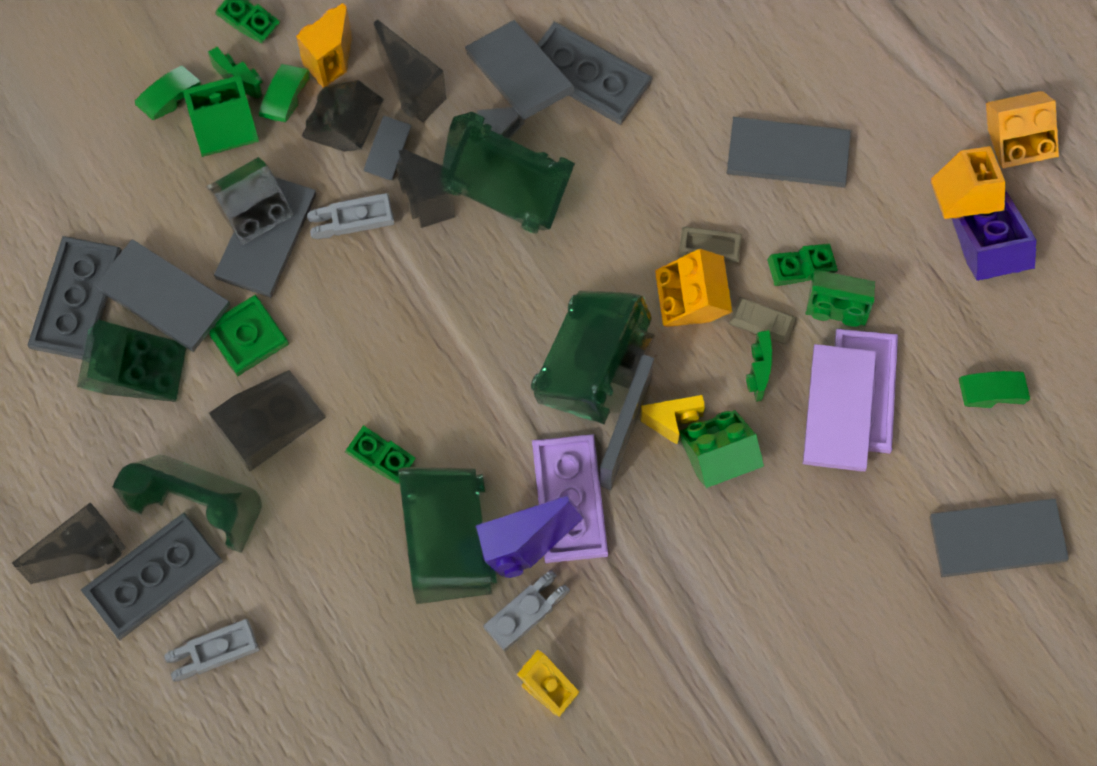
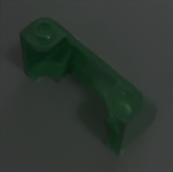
(503, 173)
(589, 352)
(228, 503)
(442, 533)

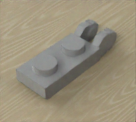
(352, 216)
(524, 612)
(214, 649)

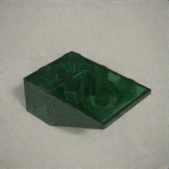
(131, 363)

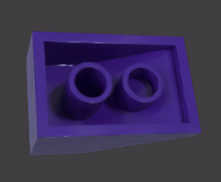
(996, 242)
(526, 536)

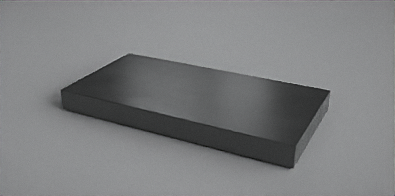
(519, 69)
(596, 75)
(788, 152)
(262, 260)
(162, 295)
(71, 299)
(626, 422)
(998, 537)
(151, 576)

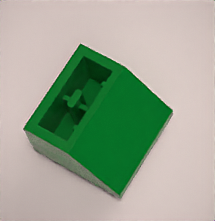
(220, 115)
(840, 298)
(721, 448)

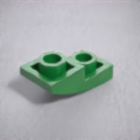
(248, 19)
(227, 68)
(164, 93)
(282, 93)
(800, 265)
(761, 367)
(996, 387)
(379, 454)

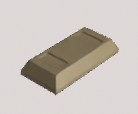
(715, 241)
(758, 318)

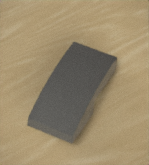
(385, 147)

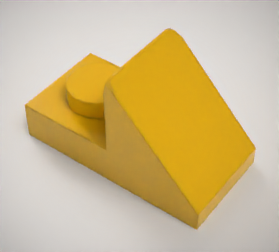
(663, 415)
(547, 683)

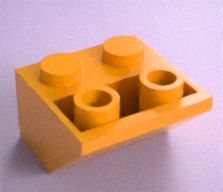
(326, 45)
(1023, 128)
(970, 184)
(693, 289)

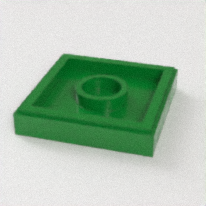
(247, 335)

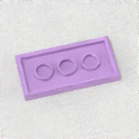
(884, 382)
(839, 408)
(571, 469)

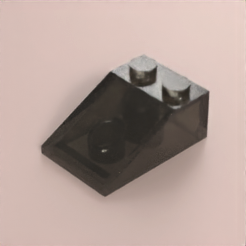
(413, 76)
(266, 418)
(72, 548)

